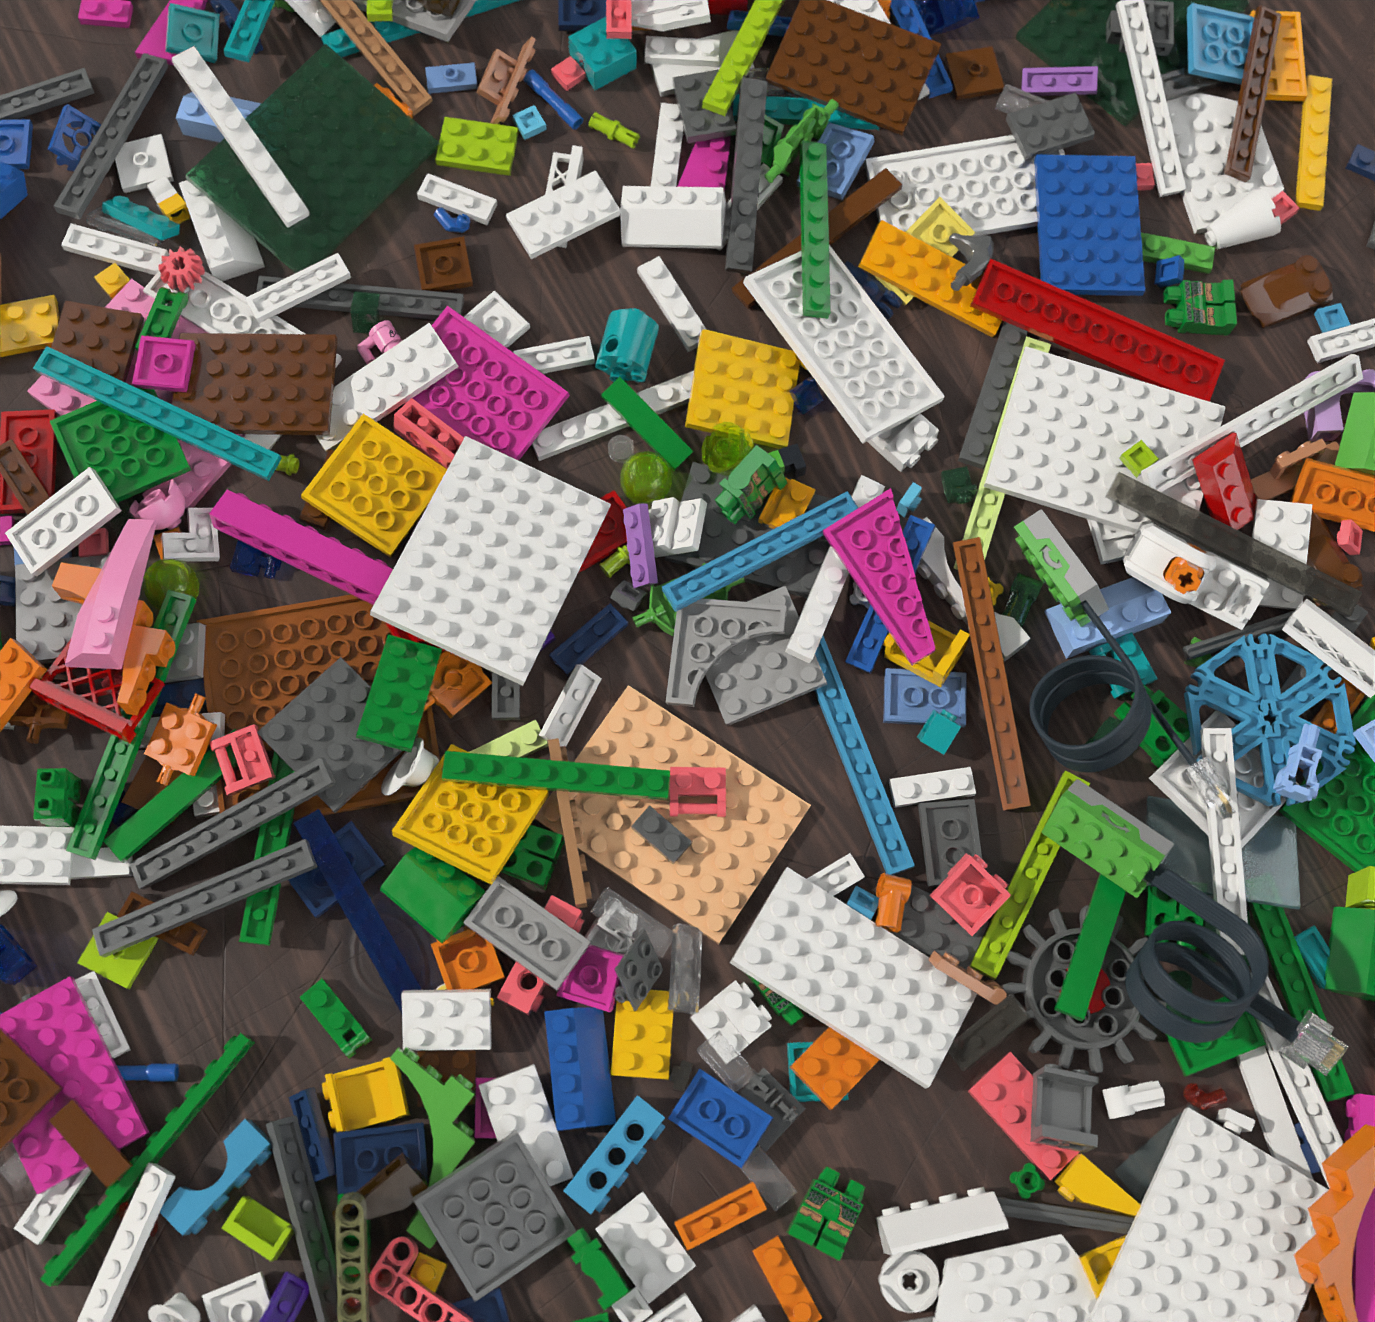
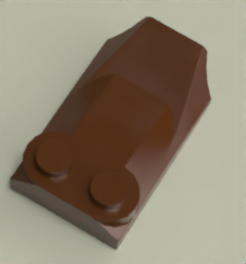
(1287, 291)
(1328, 557)

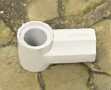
(1126, 1100)

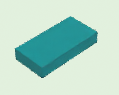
(1314, 953)

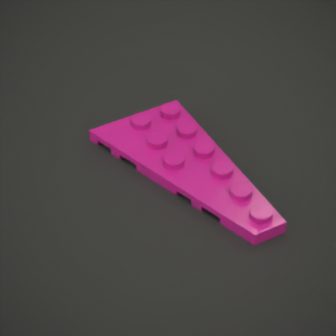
(880, 564)

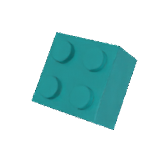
(601, 57)

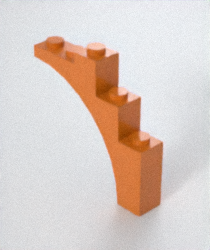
(145, 647)
(1336, 1218)

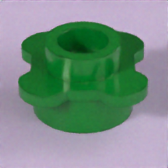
(1036, 1183)

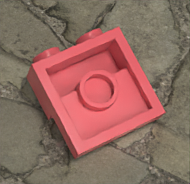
(971, 893)

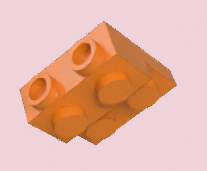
(467, 961)

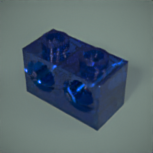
(14, 960)

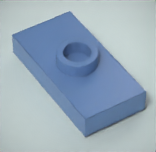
(451, 78)

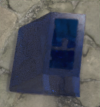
(946, 15)

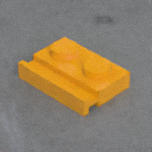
(786, 503)

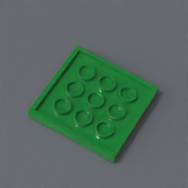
(119, 448)

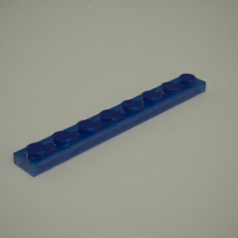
(357, 906)

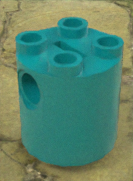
(627, 345)

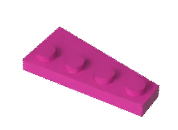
(155, 40)
(707, 164)

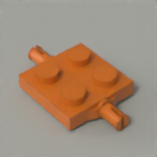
(456, 683)
(180, 739)

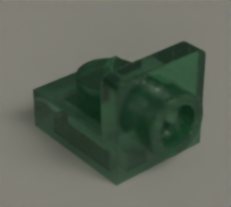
(364, 311)
(958, 485)

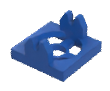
(76, 119)

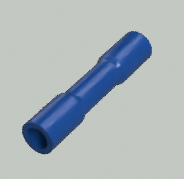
(563, 109)
(150, 1072)

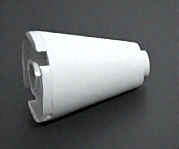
(1245, 221)

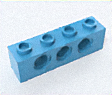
(637, 1113)

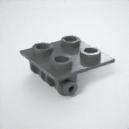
(637, 971)
(776, 1101)

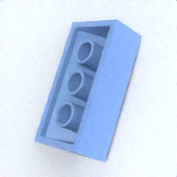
(197, 123)
(1131, 609)

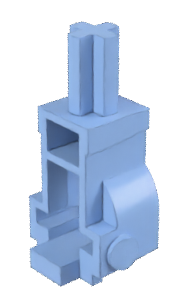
(1305, 757)

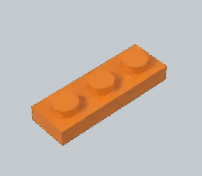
(720, 1215)
(786, 1282)

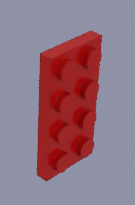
(38, 445)

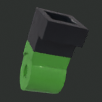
(790, 460)

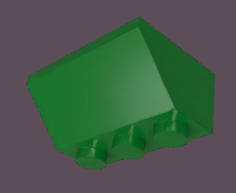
(432, 893)
(1352, 953)

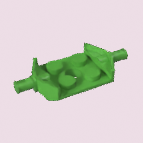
(787, 149)
(663, 614)

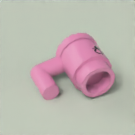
(383, 336)

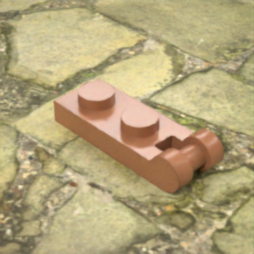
(970, 977)

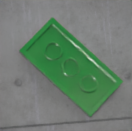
(399, 693)

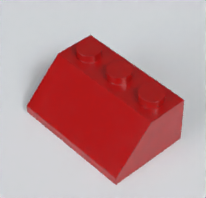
(1226, 482)

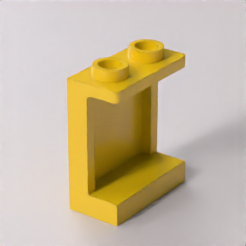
(937, 665)
(365, 1096)

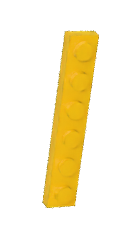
(1313, 143)

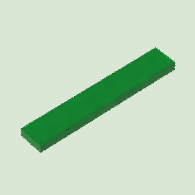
(166, 806)
(1090, 949)

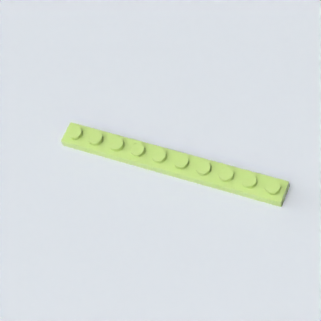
(988, 501)

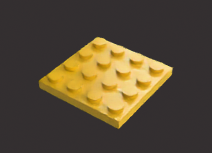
(744, 386)
(375, 485)
(469, 822)

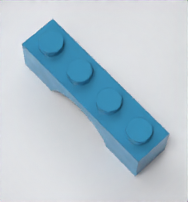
(189, 1207)

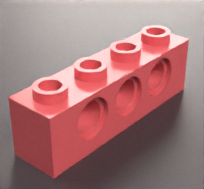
(427, 433)
(512, 990)

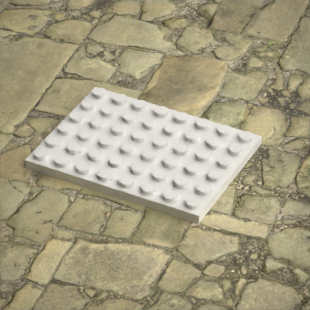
(1074, 424)
(491, 560)
(1213, 1235)

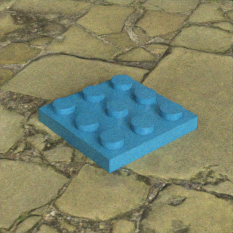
(1217, 42)

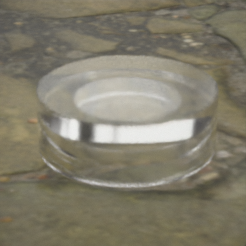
(620, 448)

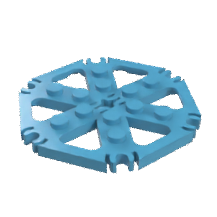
(1284, 707)

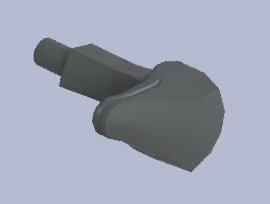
(977, 252)

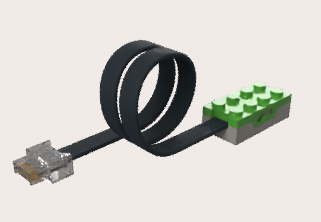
(1084, 602)
(1133, 858)

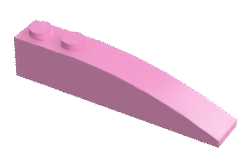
(110, 607)

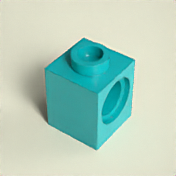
(939, 730)

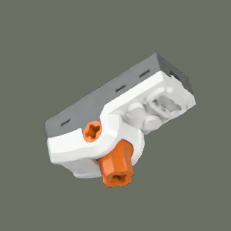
(1194, 574)

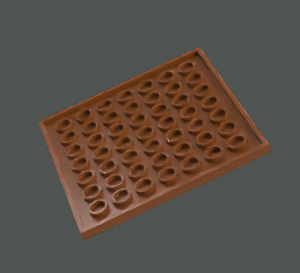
(273, 654)

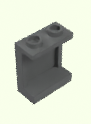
(1062, 1108)

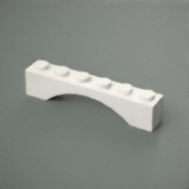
(935, 568)

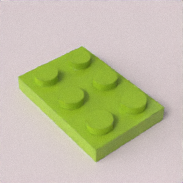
(477, 146)

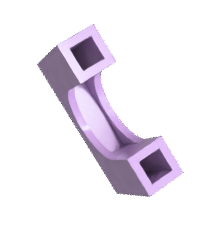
(1325, 419)

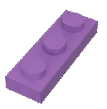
(1060, 80)
(640, 546)

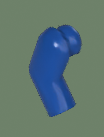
(451, 224)

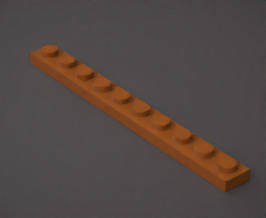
(991, 674)

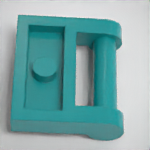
(1135, 654)

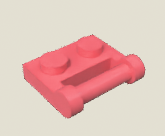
(250, 758)
(698, 783)

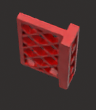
(83, 708)

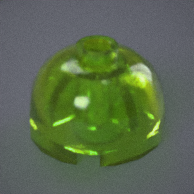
(725, 451)
(646, 477)
(169, 575)

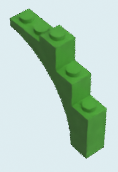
(443, 1106)

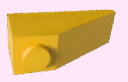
(1090, 1186)

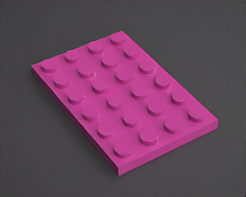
(492, 391)
(67, 1043)

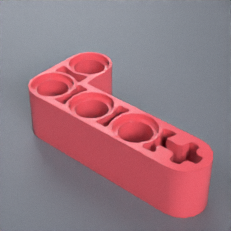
(402, 1280)

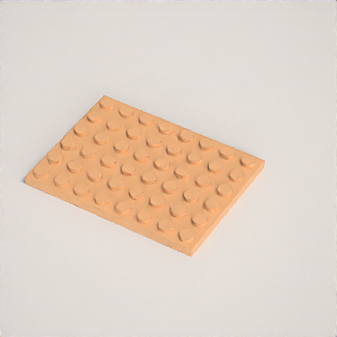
(726, 853)

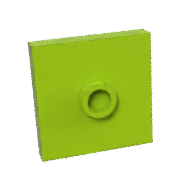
(121, 966)

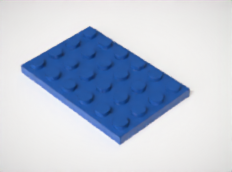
(1089, 224)

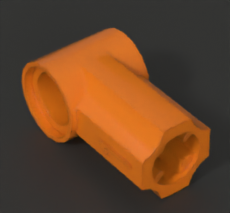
(892, 895)

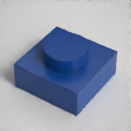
(1169, 271)

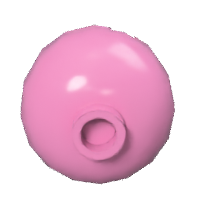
(161, 503)

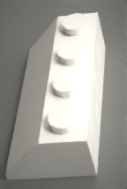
(672, 217)
(225, 243)
(940, 1222)

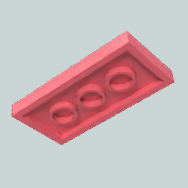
(1007, 1098)

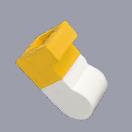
(168, 200)

